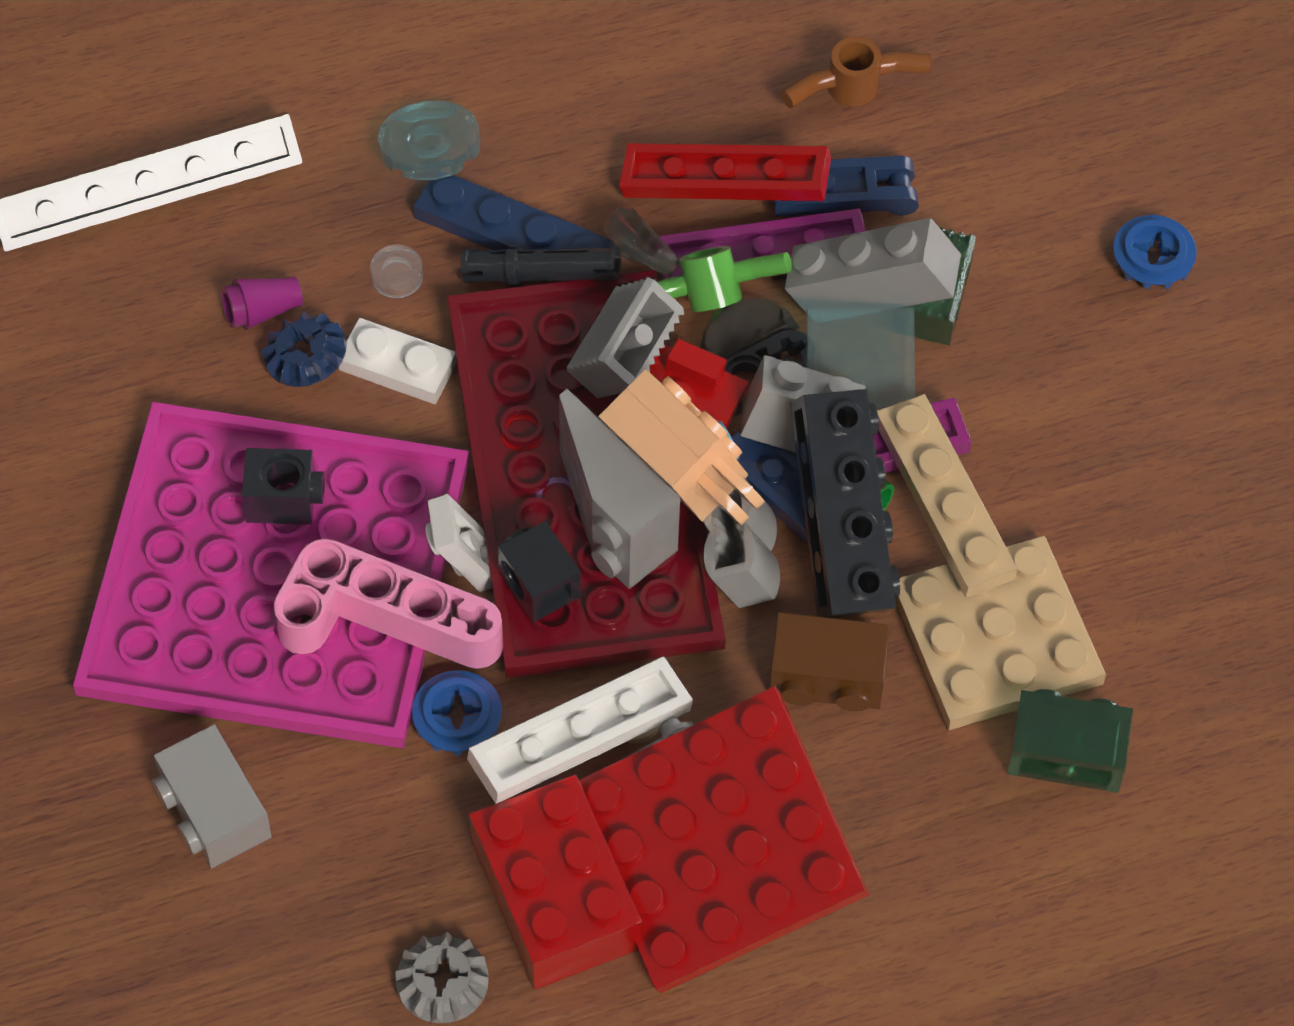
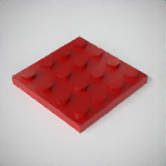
(723, 839)

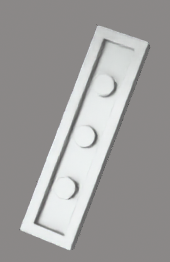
(579, 730)

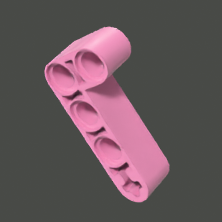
(462, 630)

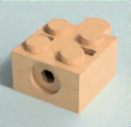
(681, 445)

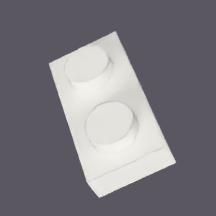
(398, 361)
(459, 541)

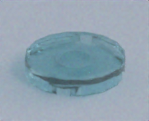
(429, 139)

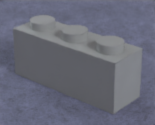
(875, 268)

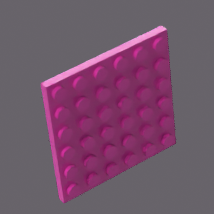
(195, 586)

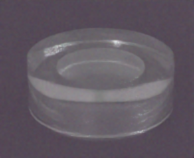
(396, 271)

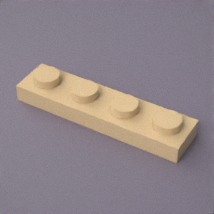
(946, 496)

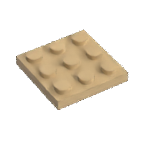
(1000, 640)

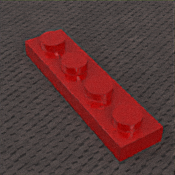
(725, 172)

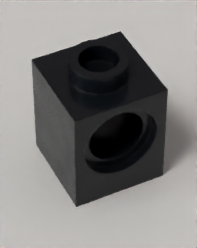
(271, 467)
(539, 570)

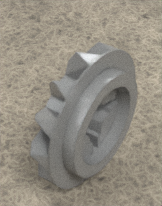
(461, 994)

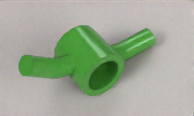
(714, 278)

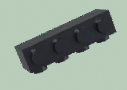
(844, 503)

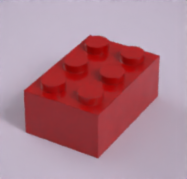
(555, 881)

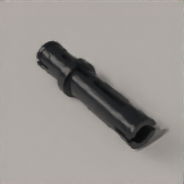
(522, 264)

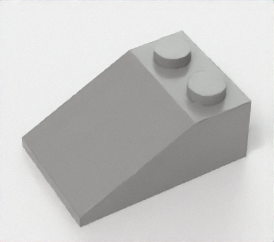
(620, 499)

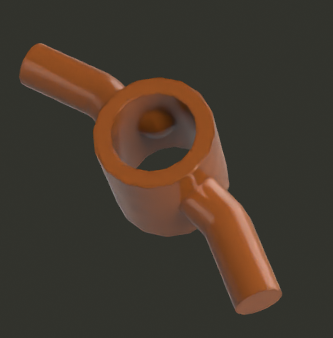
(854, 73)

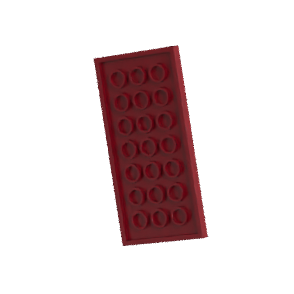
(514, 362)

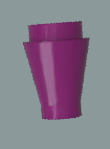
(258, 300)

